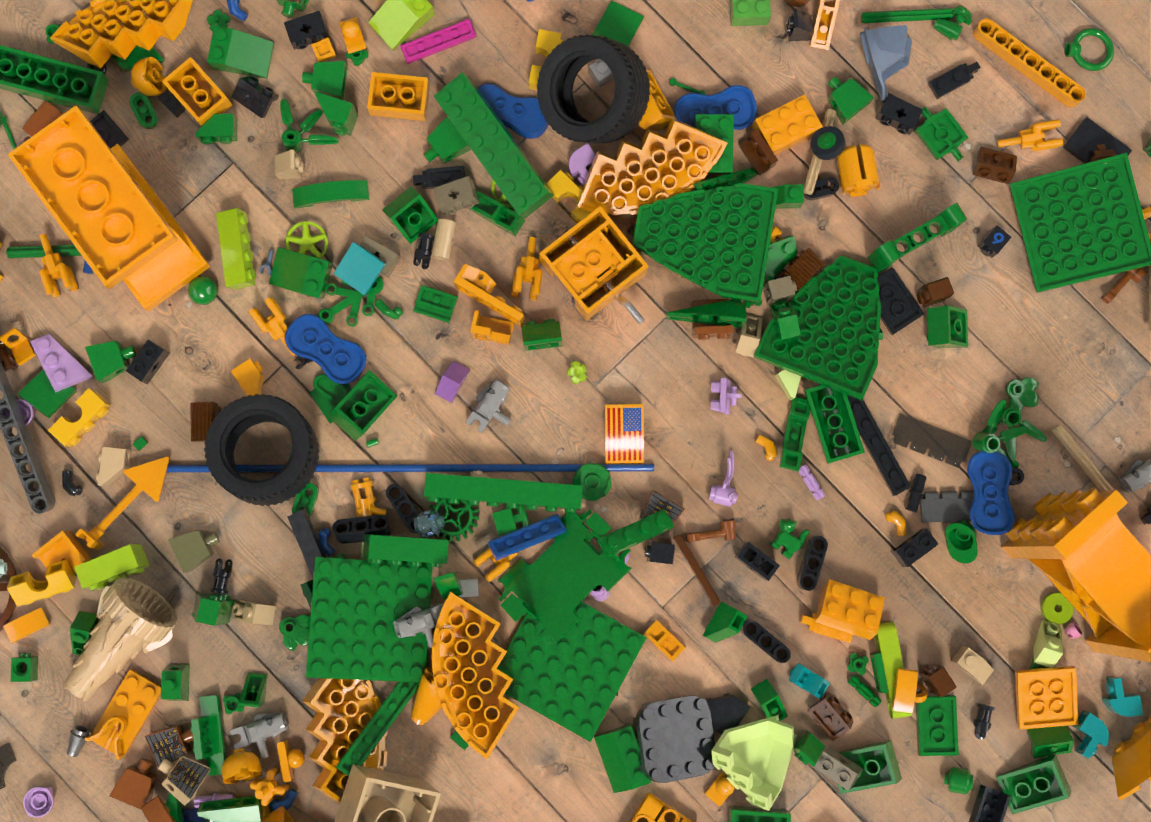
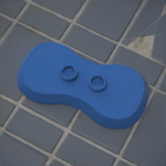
(732, 101)
(515, 112)
(338, 358)
(991, 507)

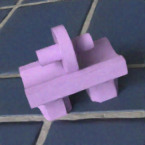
(724, 388)

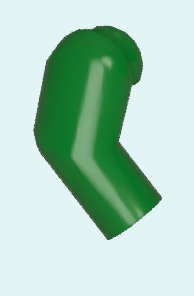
(387, 311)

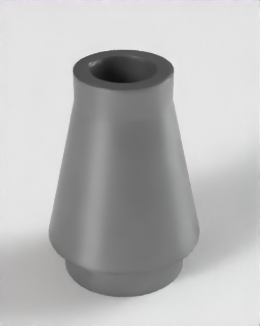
(77, 740)

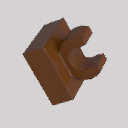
(1101, 153)

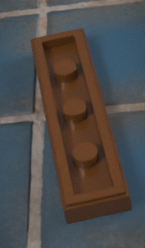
(696, 569)

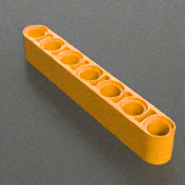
(1038, 63)

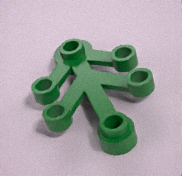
(353, 298)

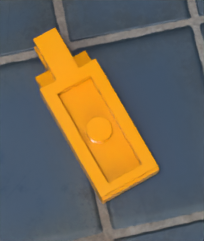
(825, 630)

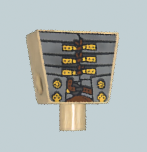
(183, 777)

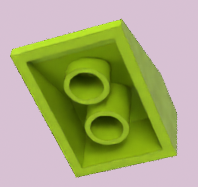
(400, 19)

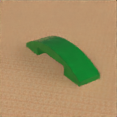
(330, 192)
(794, 435)

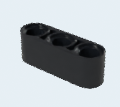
(398, 502)
(353, 525)
(818, 555)
(774, 643)

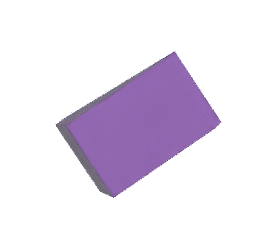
(452, 381)

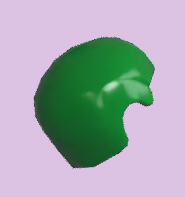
(202, 290)

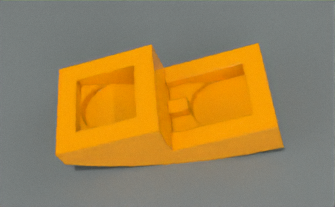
(26, 625)
(664, 640)
(905, 690)

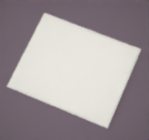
(469, 588)

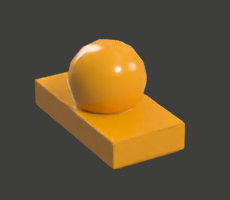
(352, 35)
(289, 759)
(720, 789)

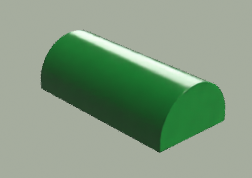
(834, 423)

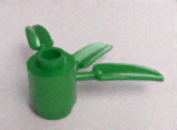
(292, 138)
(1011, 417)
(989, 442)

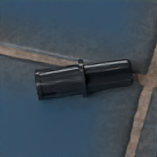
(916, 493)

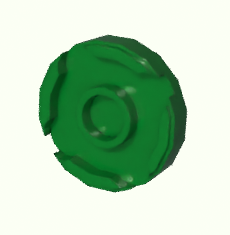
(594, 479)

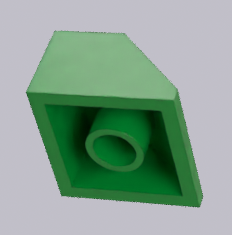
(339, 113)
(410, 214)
(947, 327)
(541, 335)

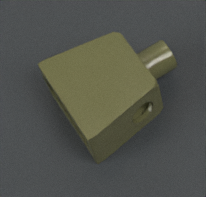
(193, 548)

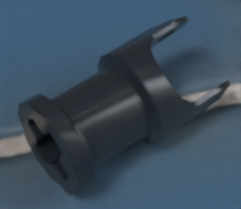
(423, 251)
(221, 576)
(983, 725)

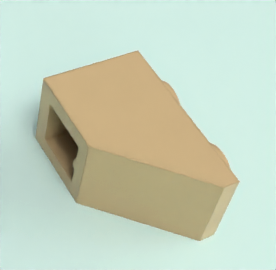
(288, 165)
(112, 464)
(253, 612)

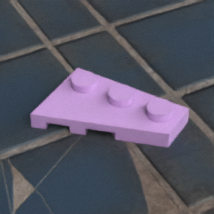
(58, 364)

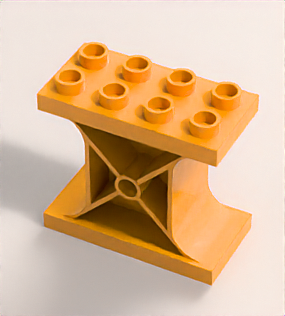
(108, 210)
(1093, 565)

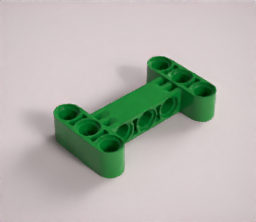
(945, 223)

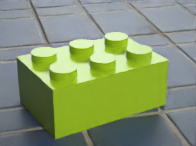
(112, 566)

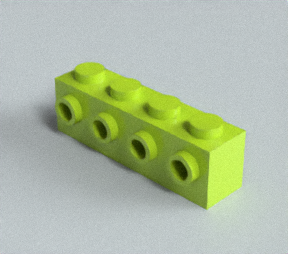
(235, 249)

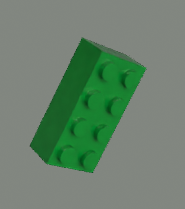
(399, 549)

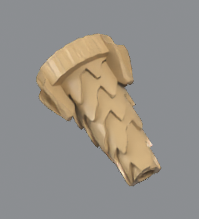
(130, 620)

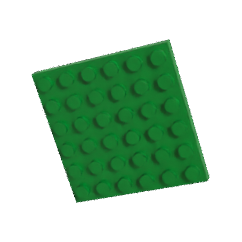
(1082, 223)
(355, 616)
(575, 676)

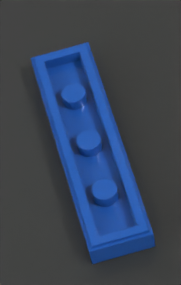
(526, 537)

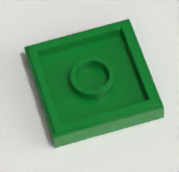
(42, 396)

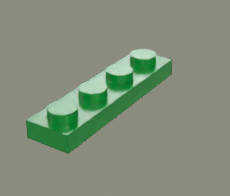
(635, 533)

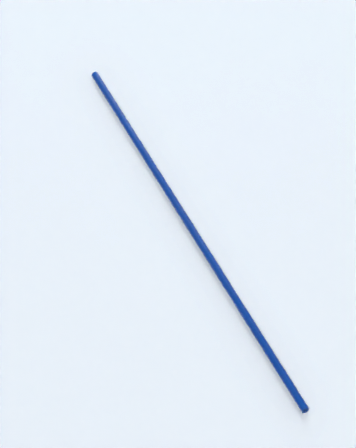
(424, 468)

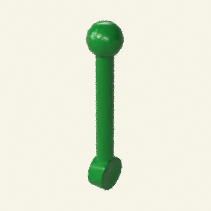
(672, 82)

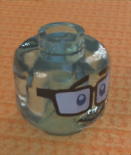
(428, 523)

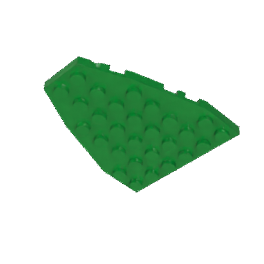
(712, 237)
(837, 329)

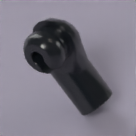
(68, 485)

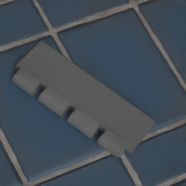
(947, 508)

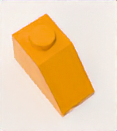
(249, 376)

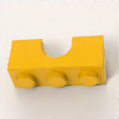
(545, 44)
(563, 186)
(92, 407)
(26, 589)

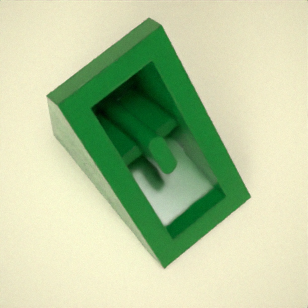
(254, 690)

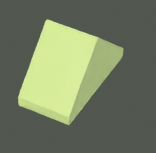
(789, 383)

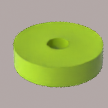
(1048, 612)

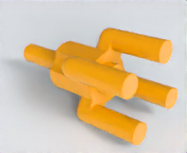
(1034, 137)
(55, 269)
(528, 273)
(273, 324)
(502, 564)
(268, 787)

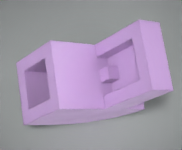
(580, 163)

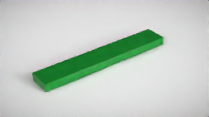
(377, 726)

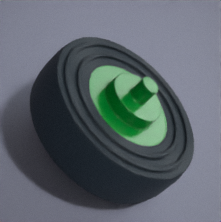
(827, 143)

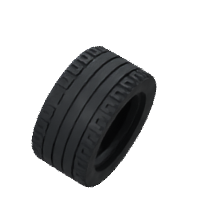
(557, 82)
(233, 422)

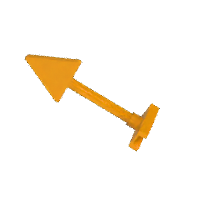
(148, 478)

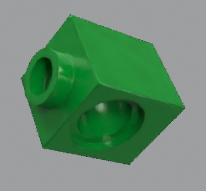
(18, 674)

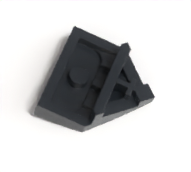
(726, 712)

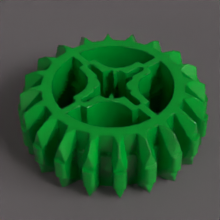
(462, 530)

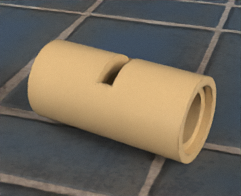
(443, 239)

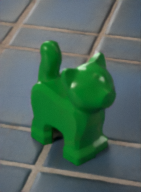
(788, 540)

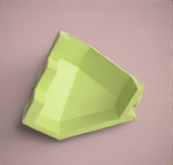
(756, 758)

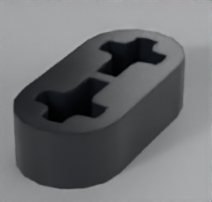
(822, 193)

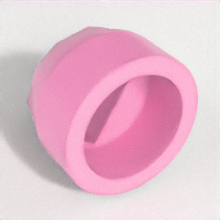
(1073, 630)

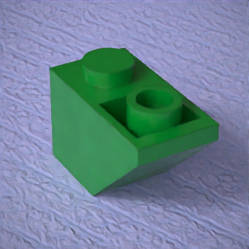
(218, 128)
(785, 319)
(724, 623)
(81, 630)
(808, 749)

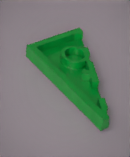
(726, 180)

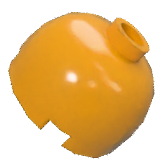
(147, 77)
(241, 766)

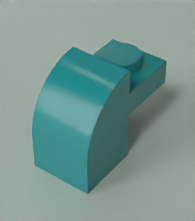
(808, 681)
(1120, 703)
(1094, 731)

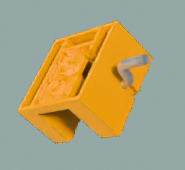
(582, 262)

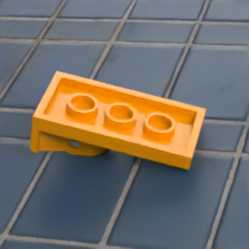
(480, 290)
(126, 714)

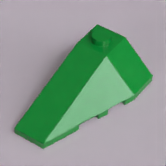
(718, 314)

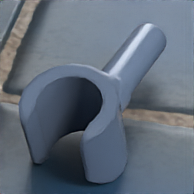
(267, 264)

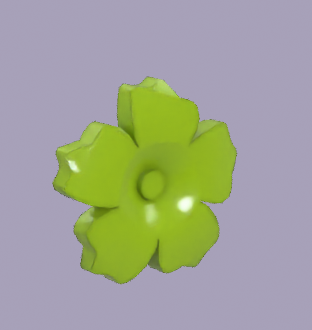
(577, 372)

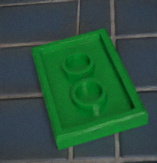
(937, 726)

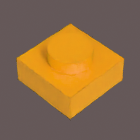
(323, 50)

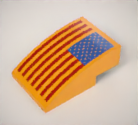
(624, 434)

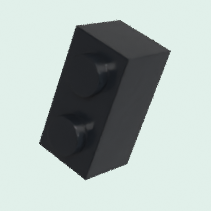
(171, 104)

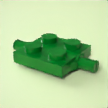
(941, 134)

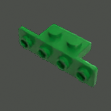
(208, 734)

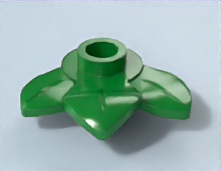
(1025, 393)
(297, 634)

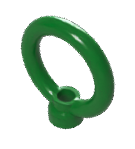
(1073, 49)

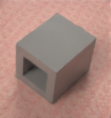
(600, 73)

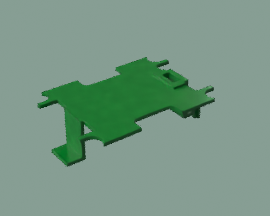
(562, 576)

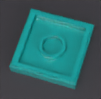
(359, 268)

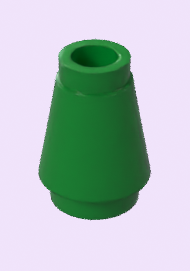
(948, 28)

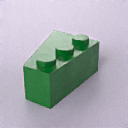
(212, 609)

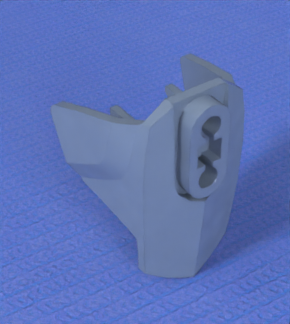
(886, 52)

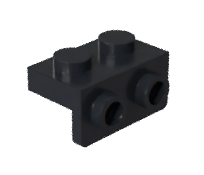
(254, 95)
(989, 805)

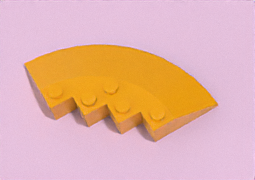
(119, 26)
(650, 172)
(468, 675)
(341, 715)
(1133, 760)

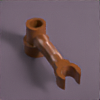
(1136, 275)
(727, 531)

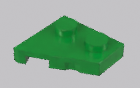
(779, 255)

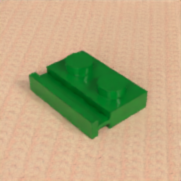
(435, 304)

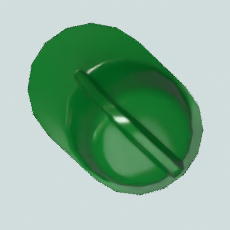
(962, 541)

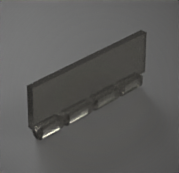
(930, 437)

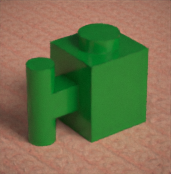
(506, 521)

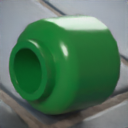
(959, 780)

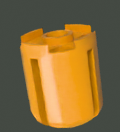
(858, 170)

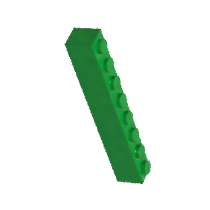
(503, 491)

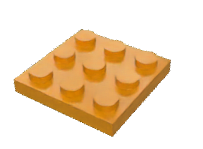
(1046, 697)

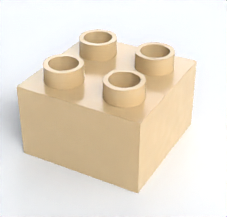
(386, 797)

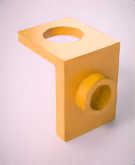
(20, 348)

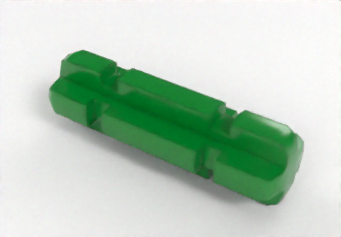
(864, 691)

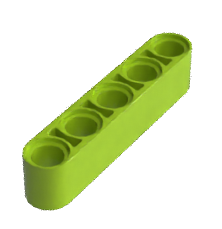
(888, 645)

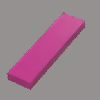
(438, 41)

